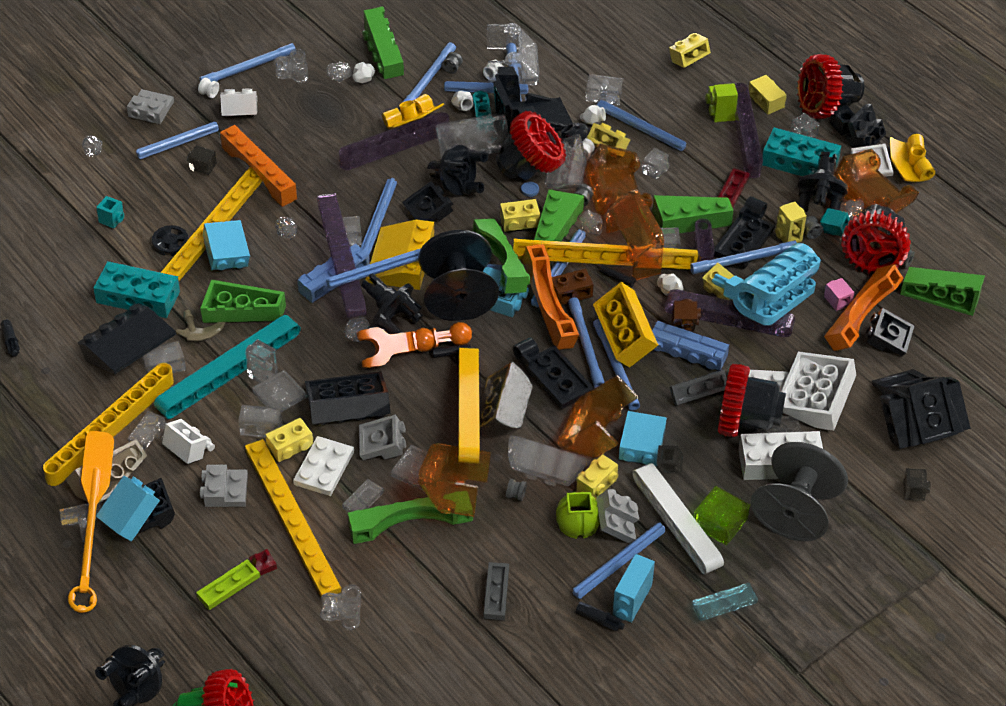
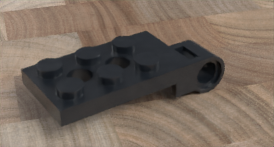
(747, 224)
(549, 361)

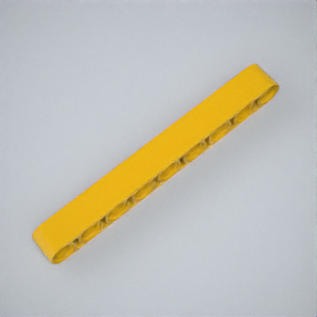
(468, 406)
(110, 421)

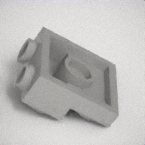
(149, 106)
(382, 438)
(224, 486)
(617, 515)

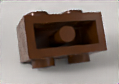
(573, 284)
(685, 314)

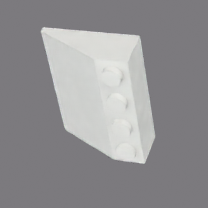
(818, 388)

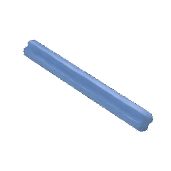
(454, 86)
(177, 140)

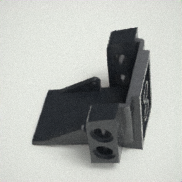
(509, 103)
(921, 407)

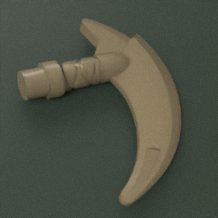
(198, 334)

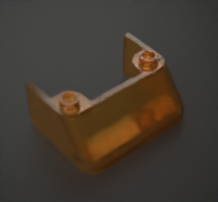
(640, 231)
(587, 423)
(445, 479)

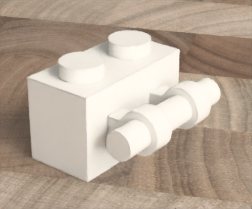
(238, 102)
(186, 441)

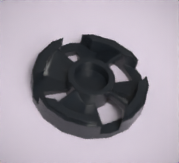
(168, 239)

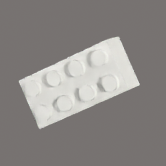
(757, 450)

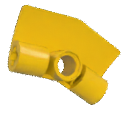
(409, 112)
(910, 159)

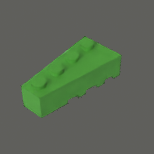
(382, 43)
(684, 211)
(559, 215)
(944, 288)
(241, 303)

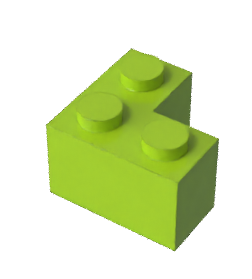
(722, 102)

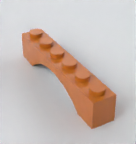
(275, 180)
(559, 324)
(846, 328)

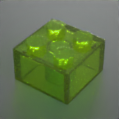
(721, 515)

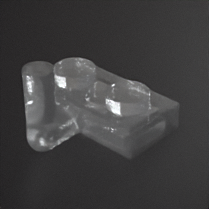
(148, 428)
(75, 515)

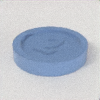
(530, 189)

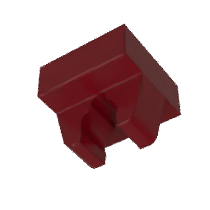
(263, 562)

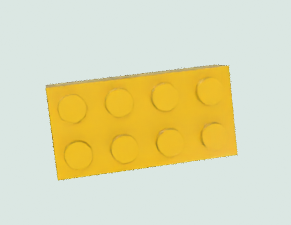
(625, 324)

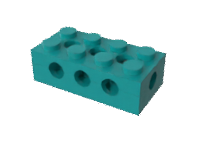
(796, 152)
(128, 285)

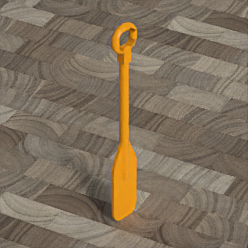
(95, 482)

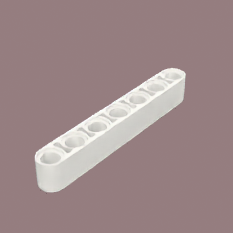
(678, 518)

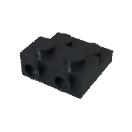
(429, 203)
(889, 332)

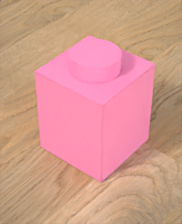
(838, 294)

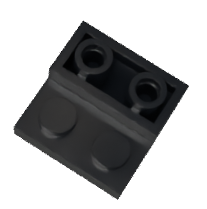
(865, 128)
(163, 512)

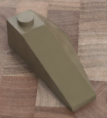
(124, 462)

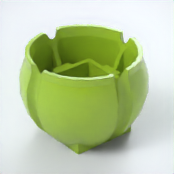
(578, 522)

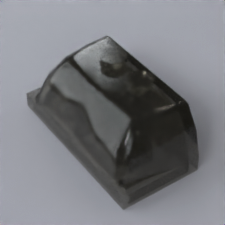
(504, 401)

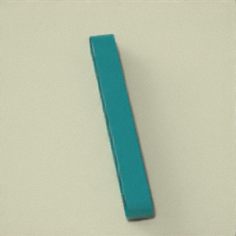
(222, 368)

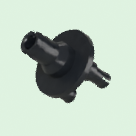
(458, 170)
(822, 184)
(390, 302)
(133, 673)

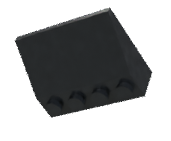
(125, 338)
(347, 398)

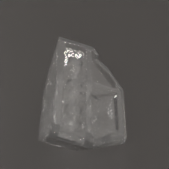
(572, 171)

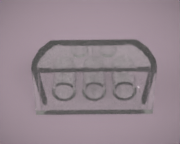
(476, 133)
(545, 461)

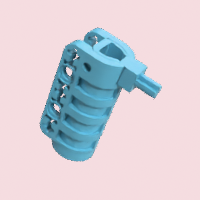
(773, 285)

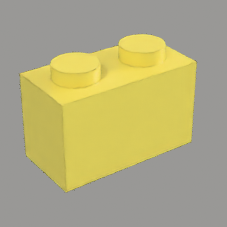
(767, 94)

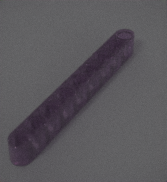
(341, 253)

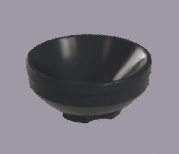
(573, 129)

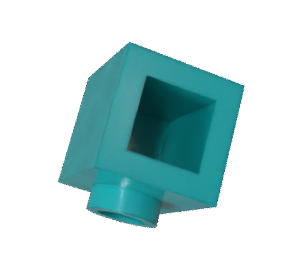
(110, 212)
(834, 221)

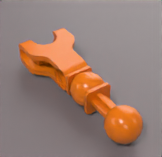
(421, 340)

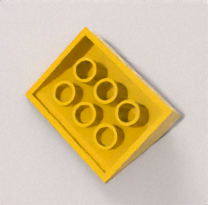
(397, 240)

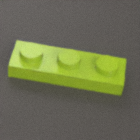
(228, 584)

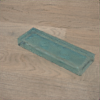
(724, 601)

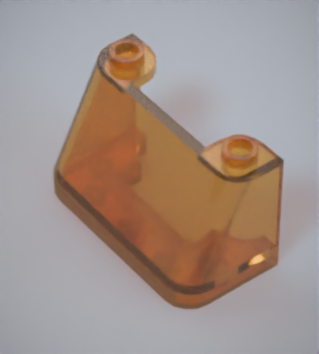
(612, 176)
(869, 185)

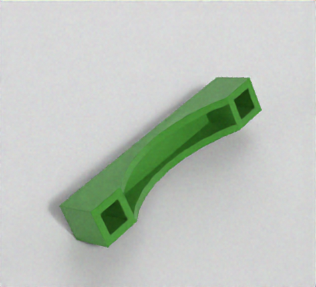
(513, 275)
(369, 523)

